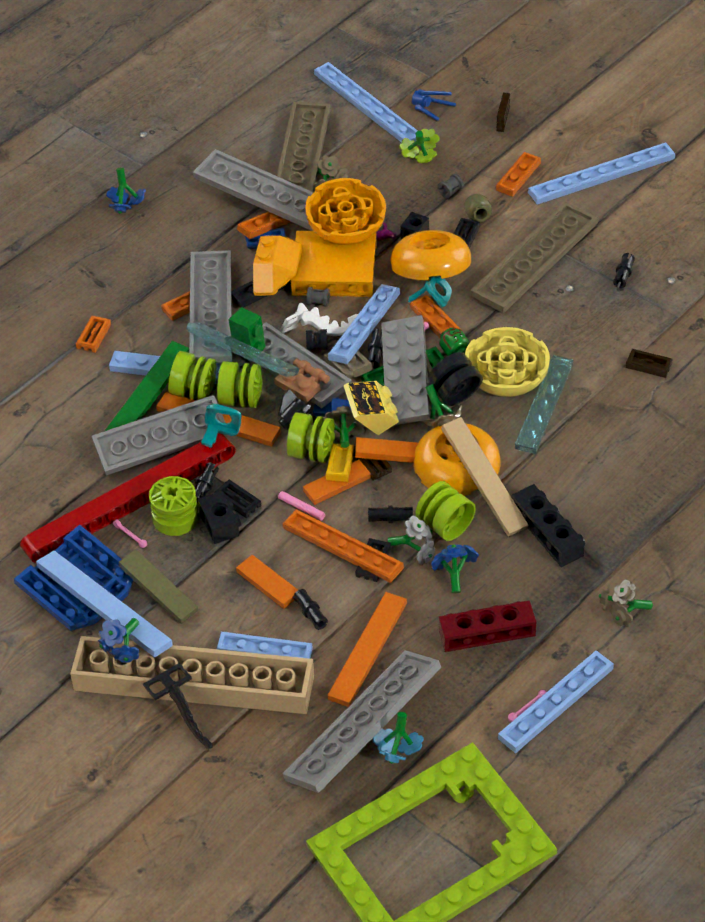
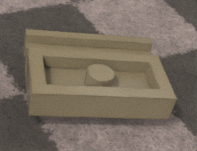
(356, 367)

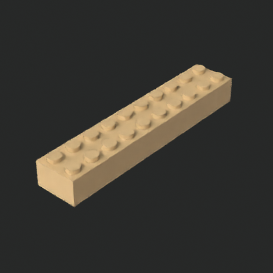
(216, 675)

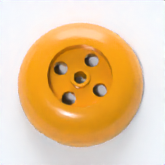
(358, 209)
(430, 254)
(433, 468)

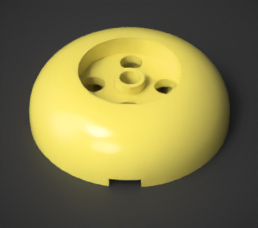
(509, 361)

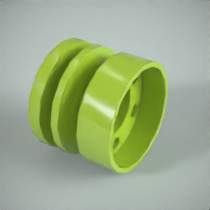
(192, 376)
(235, 384)
(307, 436)
(173, 506)
(445, 510)

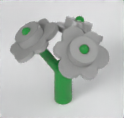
(416, 530)

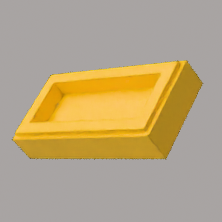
(339, 463)

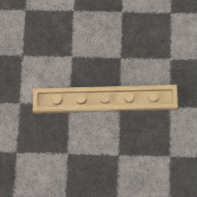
(484, 476)

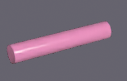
(301, 505)

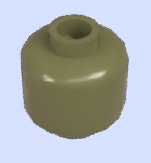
(478, 208)

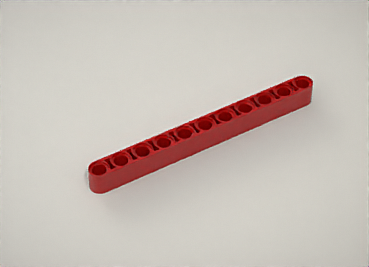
(125, 498)

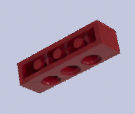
(487, 626)

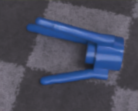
(422, 99)

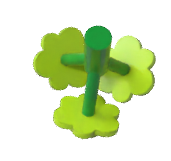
(425, 139)

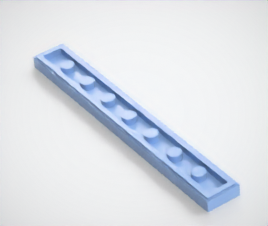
(365, 102)
(601, 173)
(103, 602)

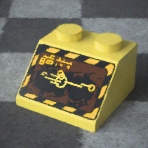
(372, 405)

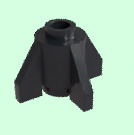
(289, 408)

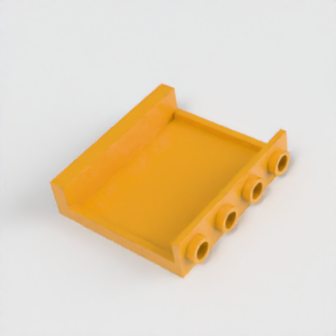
(334, 266)

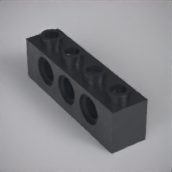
(549, 525)

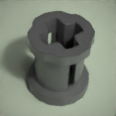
(451, 185)
(318, 296)

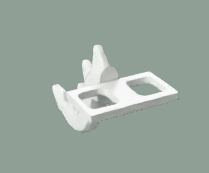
(313, 318)

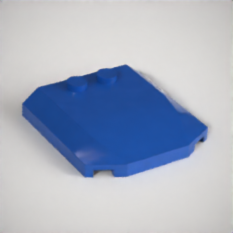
(91, 558)

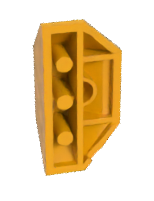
(274, 264)

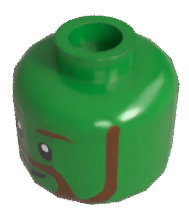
(453, 341)

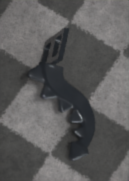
(176, 694)

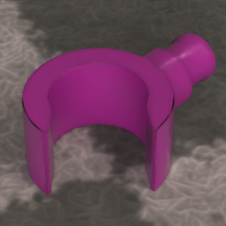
(380, 235)

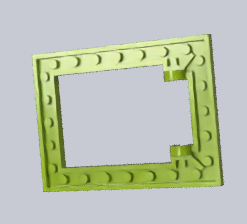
(523, 850)

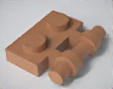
(300, 385)

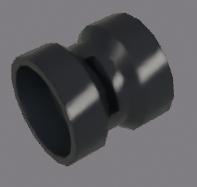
(321, 339)

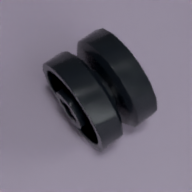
(455, 378)

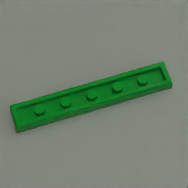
(149, 388)

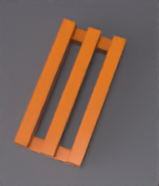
(97, 334)

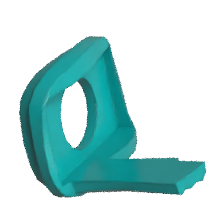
(430, 288)
(215, 426)

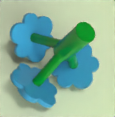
(388, 744)

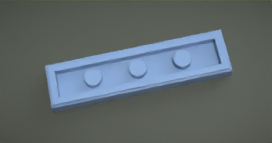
(263, 645)

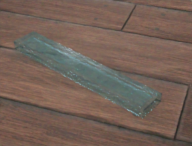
(242, 349)
(544, 404)

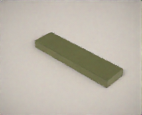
(158, 586)

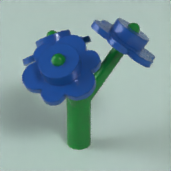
(119, 196)
(441, 561)
(113, 634)

